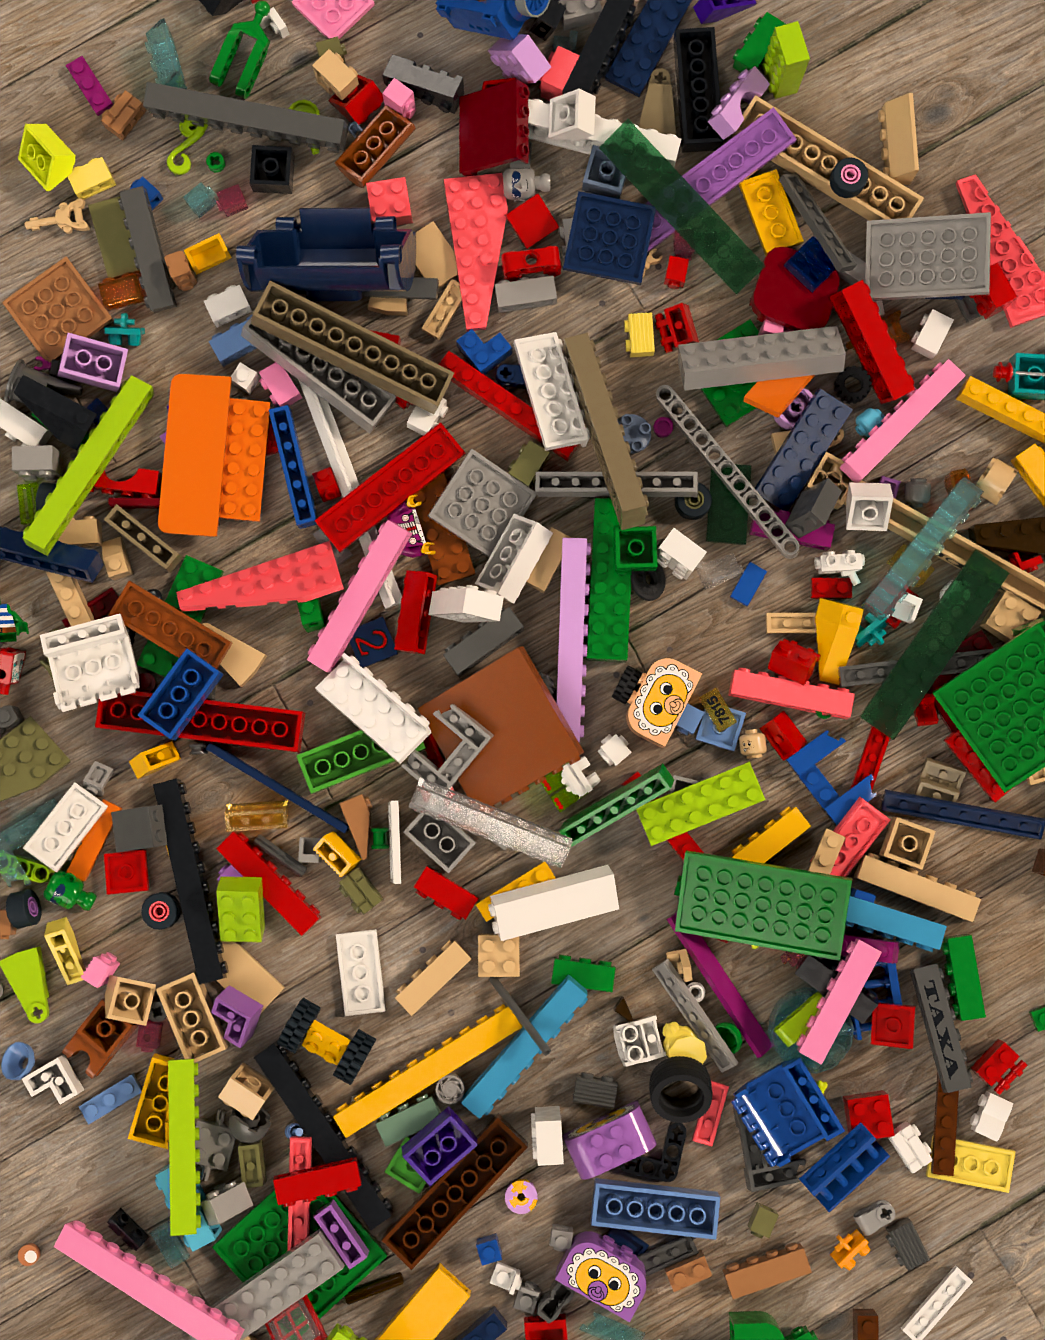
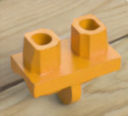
(848, 1248)

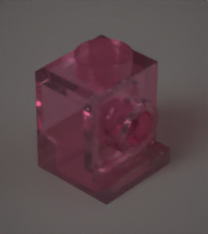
(681, 247)
(152, 1028)

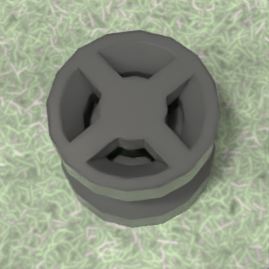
(159, 1011)

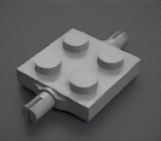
(215, 1145)

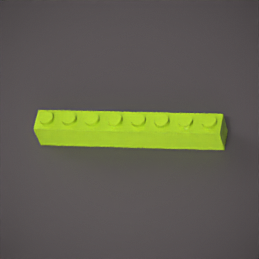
(182, 1147)

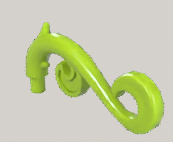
(192, 137)

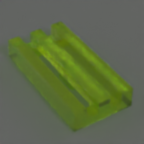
(24, 521)

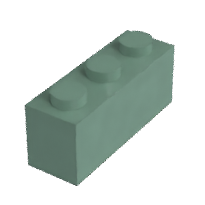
(407, 1119)

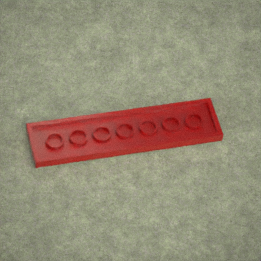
(390, 487)

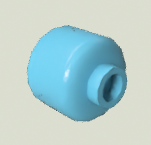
(868, 420)

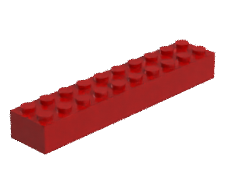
(212, 722)

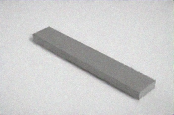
(695, 1016)

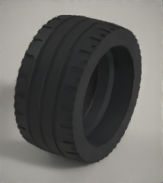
(680, 1109)

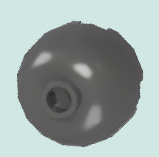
(249, 1130)

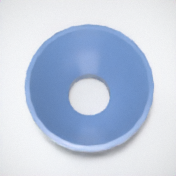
(13, 1061)

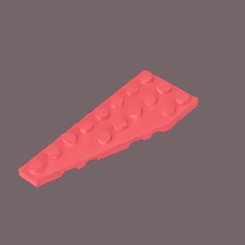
(477, 230)
(288, 578)

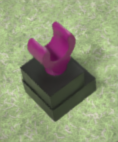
(52, 366)

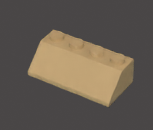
(899, 139)

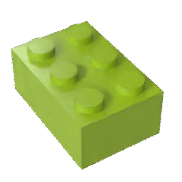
(240, 909)

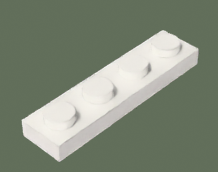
(936, 1304)

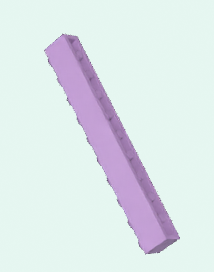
(572, 631)

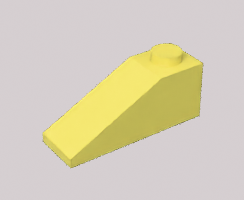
(65, 949)

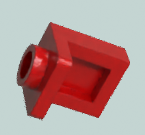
(326, 484)
(1028, 565)
(926, 712)

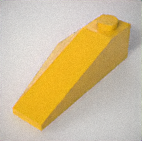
(836, 632)

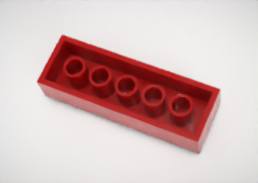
(872, 342)

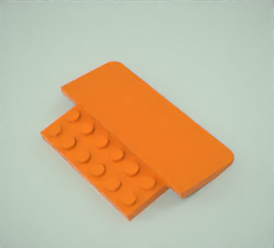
(211, 456)

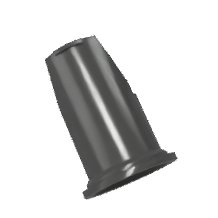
(56, 384)

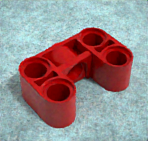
(515, 264)

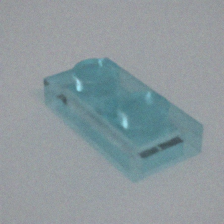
(170, 1246)

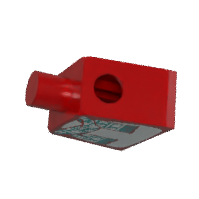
(10, 667)

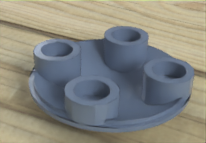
(636, 431)

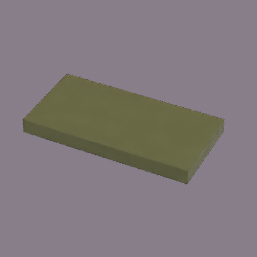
(113, 237)

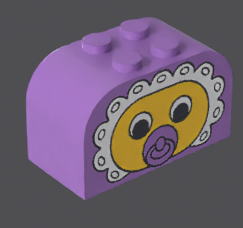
(609, 1141)
(604, 1273)

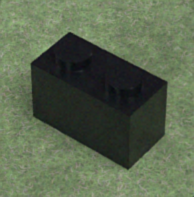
(548, 22)

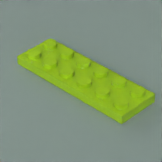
(700, 803)

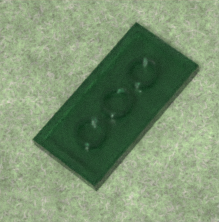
(726, 516)

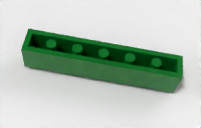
(617, 804)

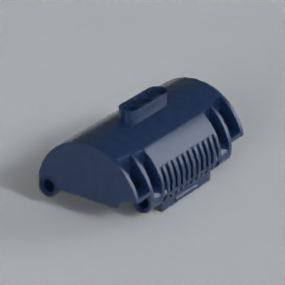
(330, 255)

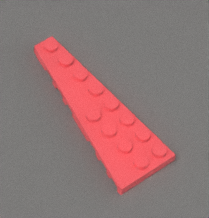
(1010, 254)

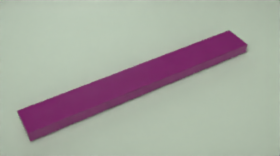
(724, 990)

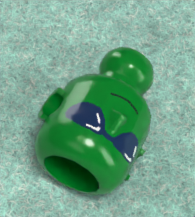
(67, 890)

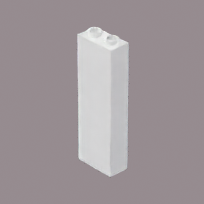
(553, 902)

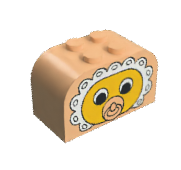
(660, 700)

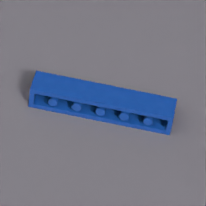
(293, 466)

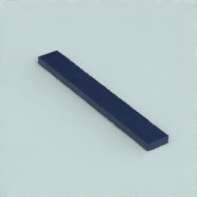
(277, 787)
(963, 814)

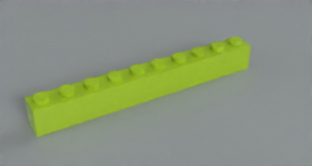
(88, 465)

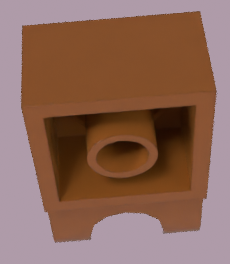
(98, 1040)

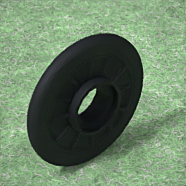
(649, 591)

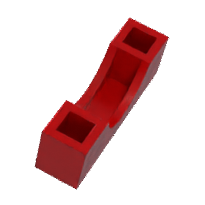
(144, 483)

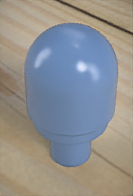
(293, 1130)

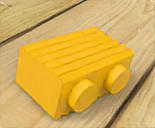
(337, 854)

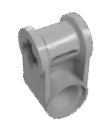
(872, 1218)

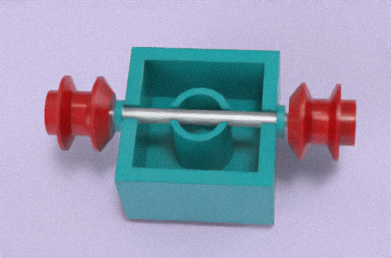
(1024, 376)

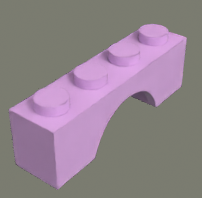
(728, 115)

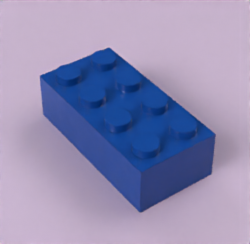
(180, 694)

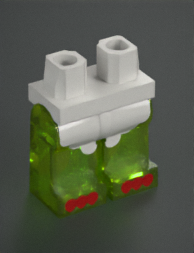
(576, 784)

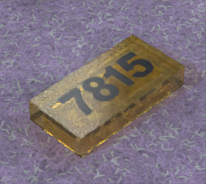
(717, 710)

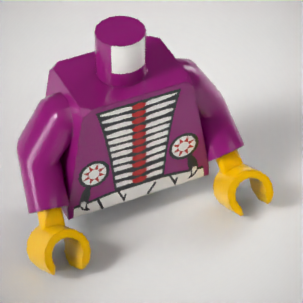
(408, 519)

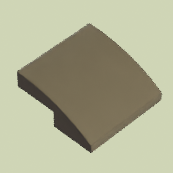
(940, 780)

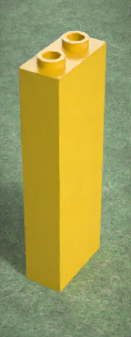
(428, 1308)

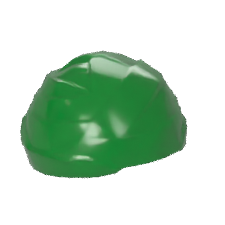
(730, 1035)

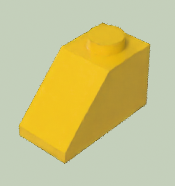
(154, 759)

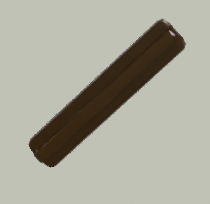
(374, 1288)

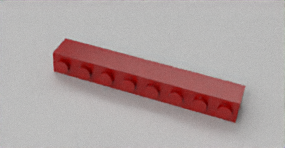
(498, 399)

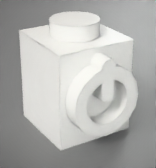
(614, 749)

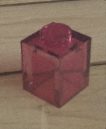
(231, 201)

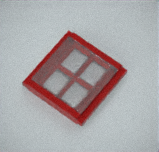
(297, 1323)

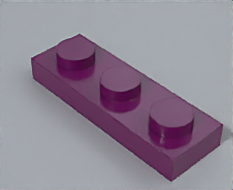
(89, 85)

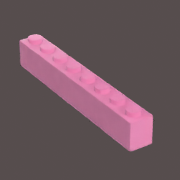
(898, 425)
(359, 596)

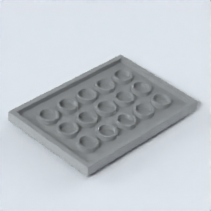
(928, 256)

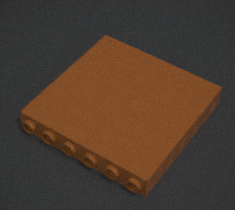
(526, 727)

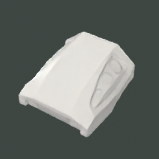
(642, 1044)

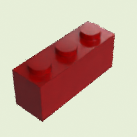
(445, 893)

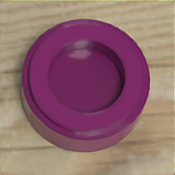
(663, 427)

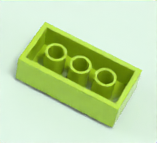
(786, 60)

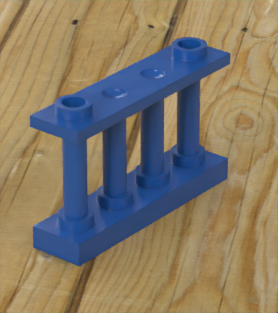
(888, 981)
(837, 1160)

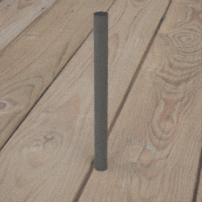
(520, 1015)

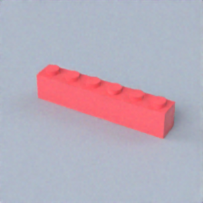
(791, 694)

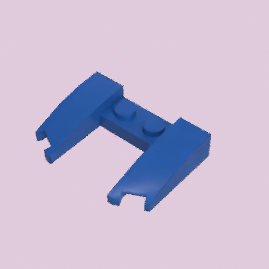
(804, 766)

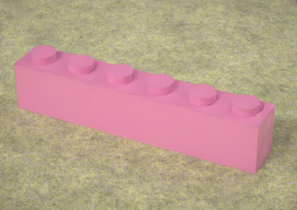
(838, 1001)

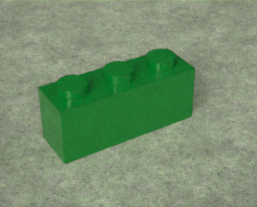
(756, 43)
(588, 974)

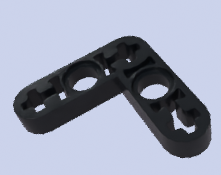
(660, 1164)

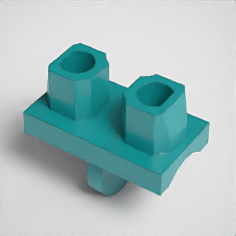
(115, 333)
(872, 633)

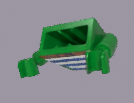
(10, 624)

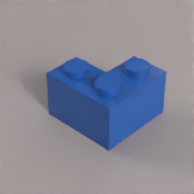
(484, 356)

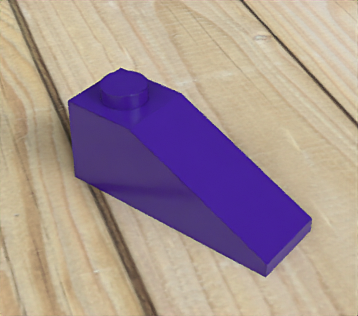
(715, 10)

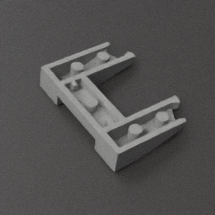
(474, 740)

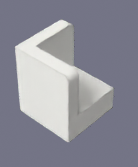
(907, 609)

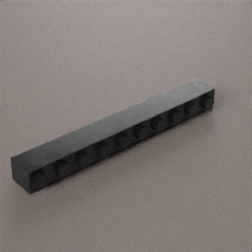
(190, 882)
(319, 1125)

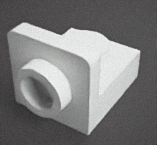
(276, 23)
(506, 1277)

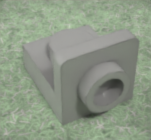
(97, 778)
(527, 1297)

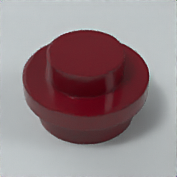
(146, 682)

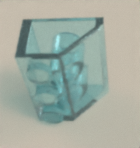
(164, 56)

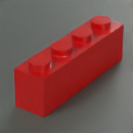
(414, 617)
(317, 1181)

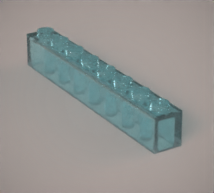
(922, 548)

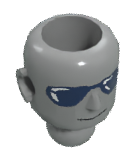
(522, 183)

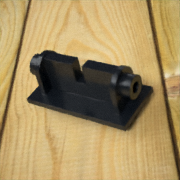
(123, 1223)

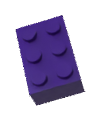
(439, 1146)

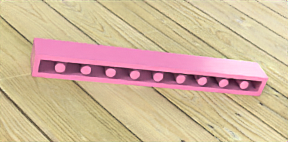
(145, 1285)

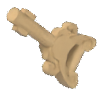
(62, 218)

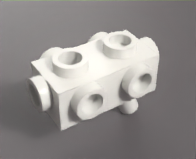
(845, 563)

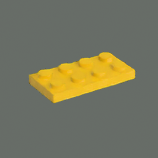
(771, 211)

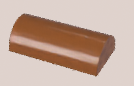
(374, 146)

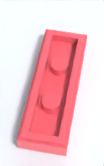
(708, 1123)

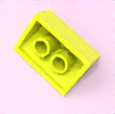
(45, 155)

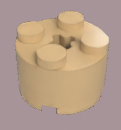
(996, 480)

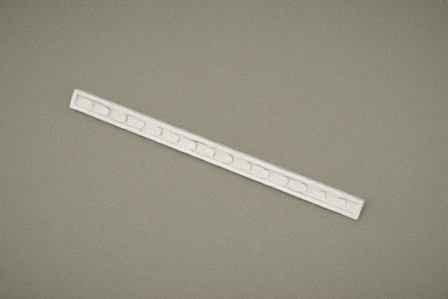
(345, 477)

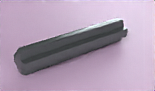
(280, 855)

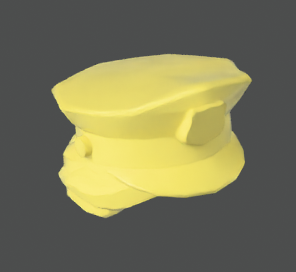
(682, 1042)

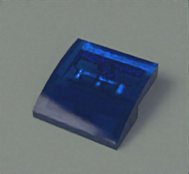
(810, 264)

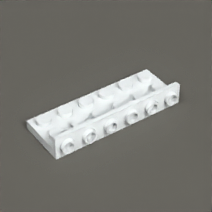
(551, 391)
(374, 708)

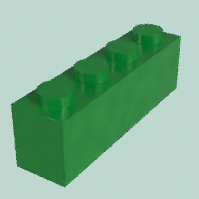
(963, 976)

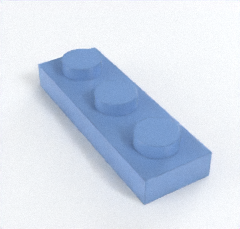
(110, 1098)

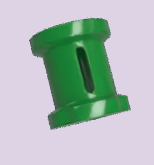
(379, 838)

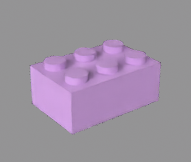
(519, 59)
(92, 362)

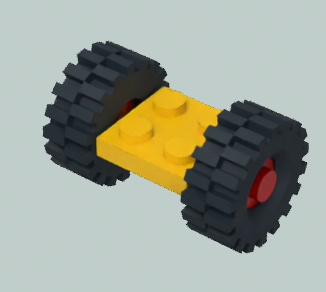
(325, 1041)

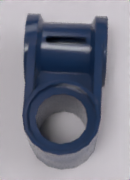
(514, 378)

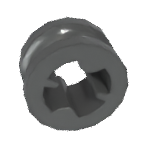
(198, 749)

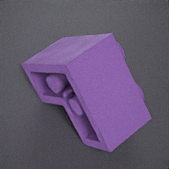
(240, 1014)

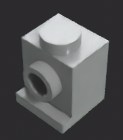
(561, 1237)

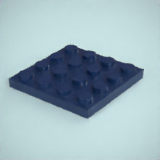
(609, 238)

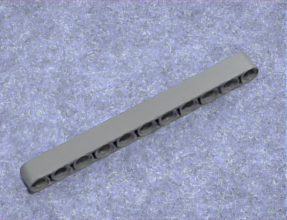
(722, 462)

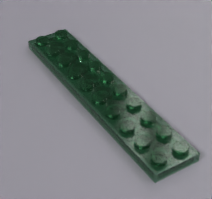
(681, 206)
(934, 645)

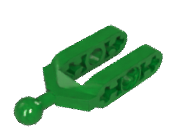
(231, 45)

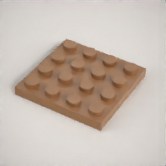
(57, 305)

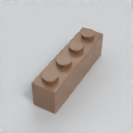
(766, 1270)

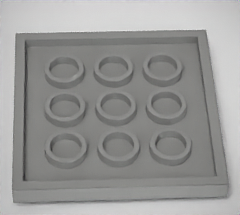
(480, 502)

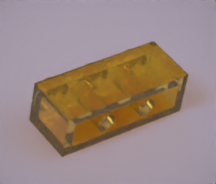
(256, 816)

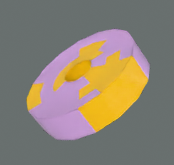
(521, 1206)

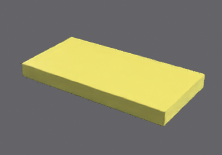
(980, 1166)

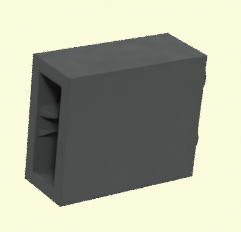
(813, 508)
(139, 828)

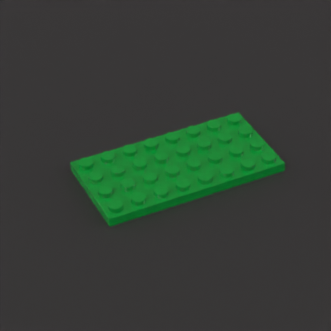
(763, 905)

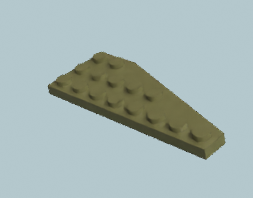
(28, 759)

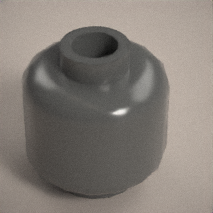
(917, 492)

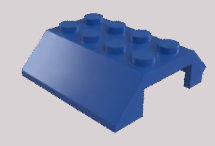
(786, 1111)

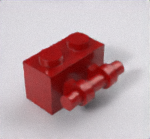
(680, 325)
(793, 661)
(995, 1063)

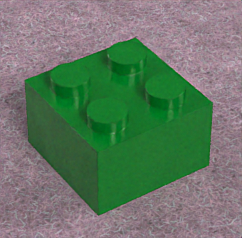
(635, 549)

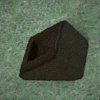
(623, 1010)

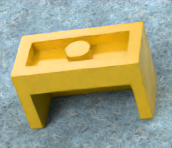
(207, 253)

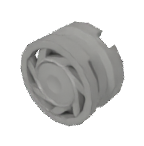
(450, 1088)

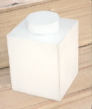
(245, 378)

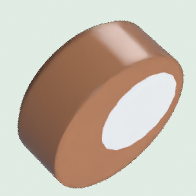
(29, 1254)

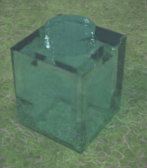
(200, 199)

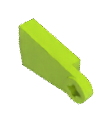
(28, 980)

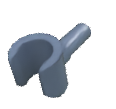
(353, 128)

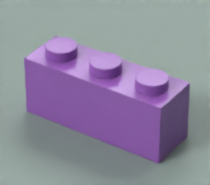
(341, 1234)

